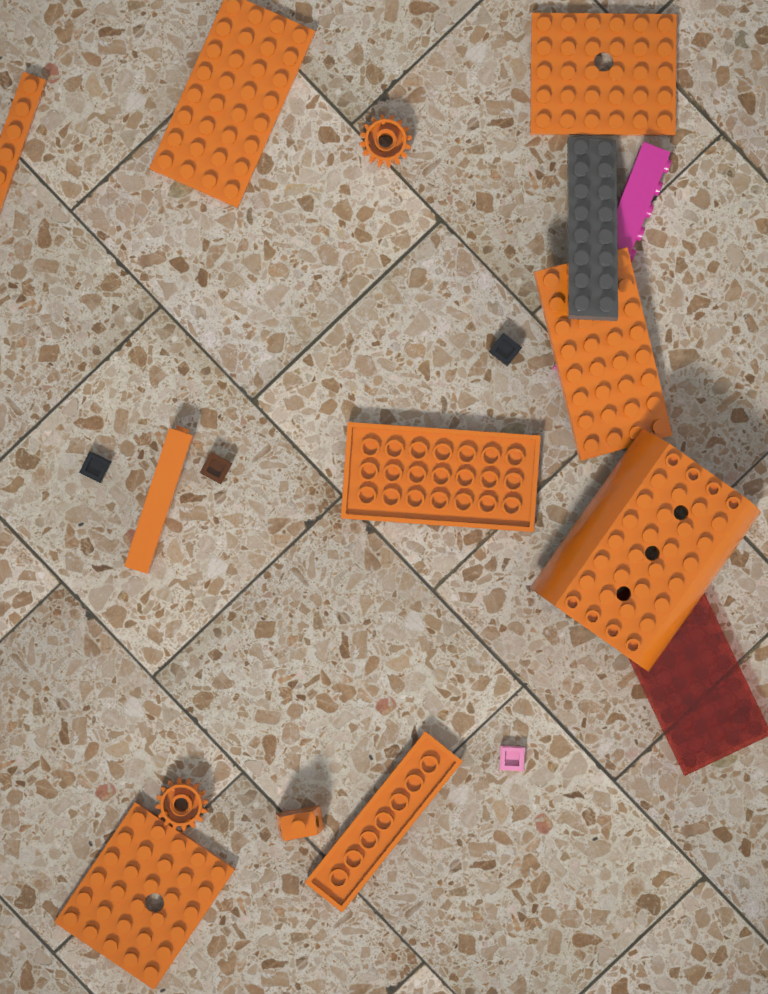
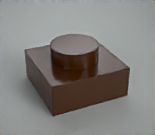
(216, 468)

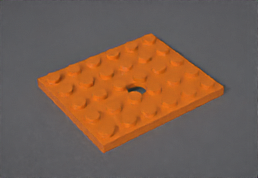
(579, 99)
(139, 861)

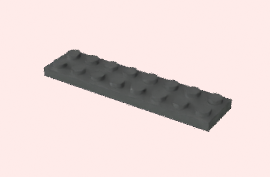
(592, 229)

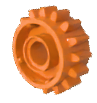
(389, 128)
(172, 812)

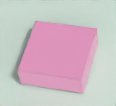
(512, 758)

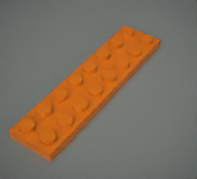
(383, 821)

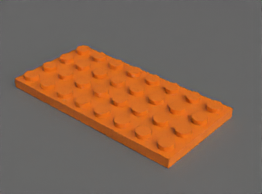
(232, 100)
(604, 365)
(440, 476)

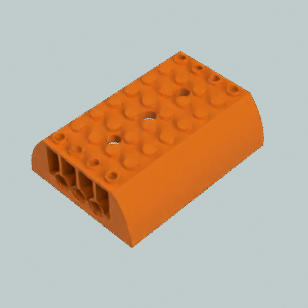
(611, 541)

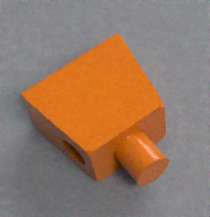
(300, 823)

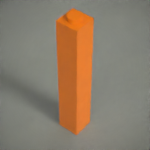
(159, 499)

